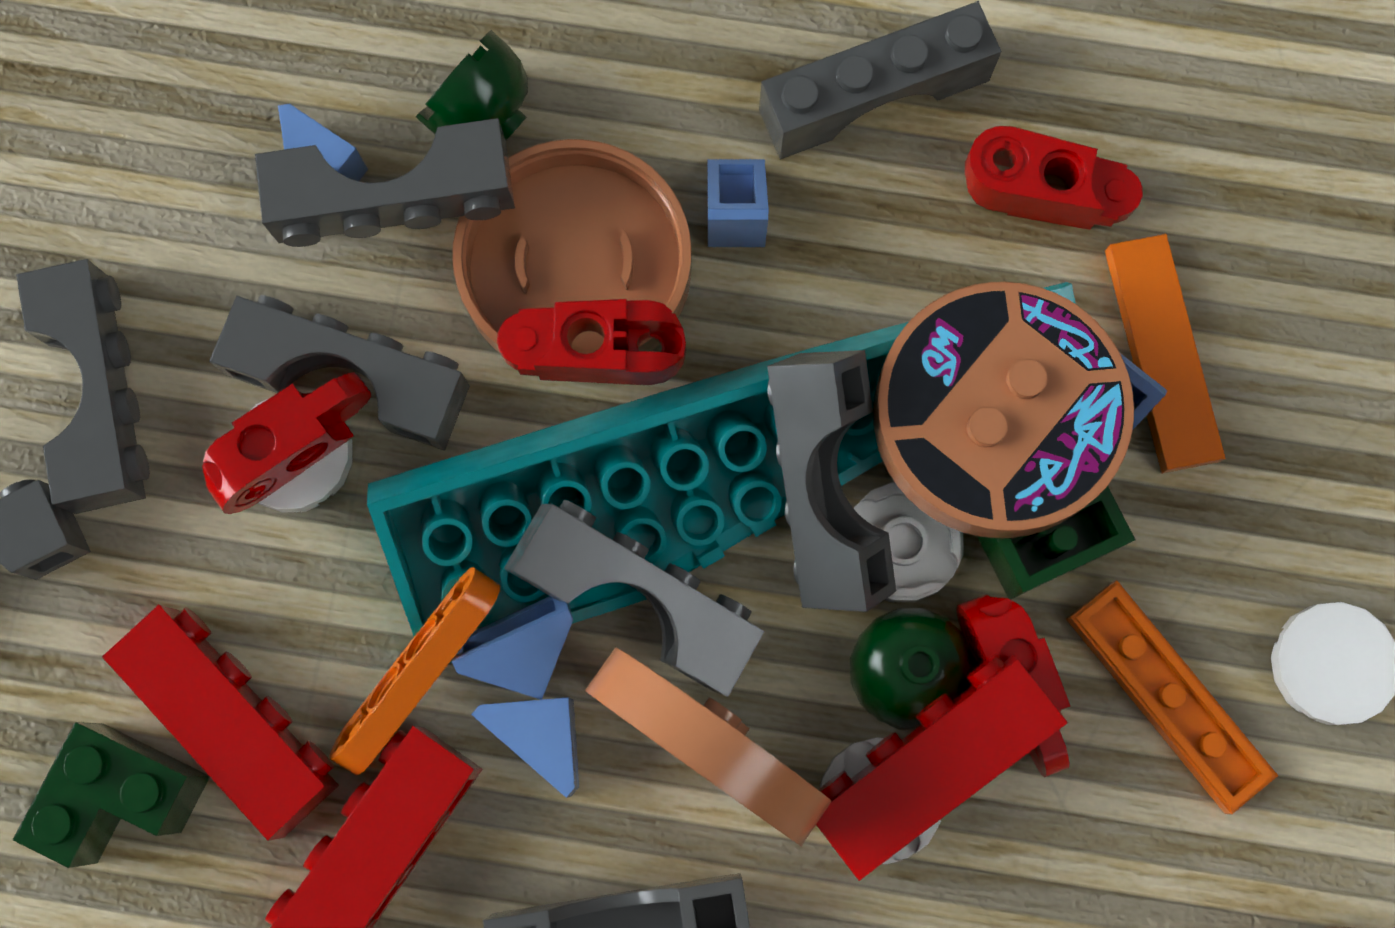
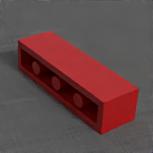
(222, 721)
(937, 764)
(382, 837)

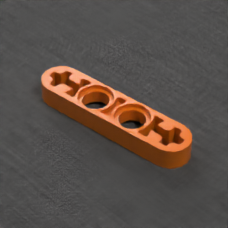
(415, 671)

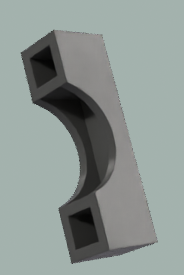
(922, 59)
(458, 177)
(274, 348)
(97, 454)
(35, 533)
(837, 553)
(698, 635)
(689, 904)

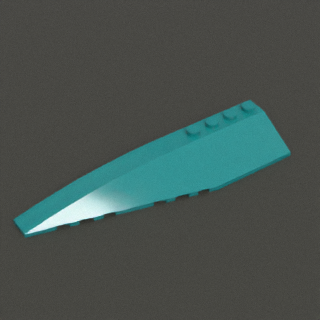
(669, 470)

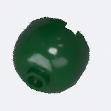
(481, 89)
(908, 663)

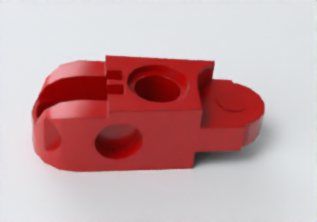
(1097, 187)
(542, 338)
(281, 441)
(1005, 629)

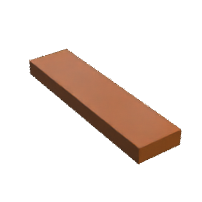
(1166, 351)
(1172, 698)

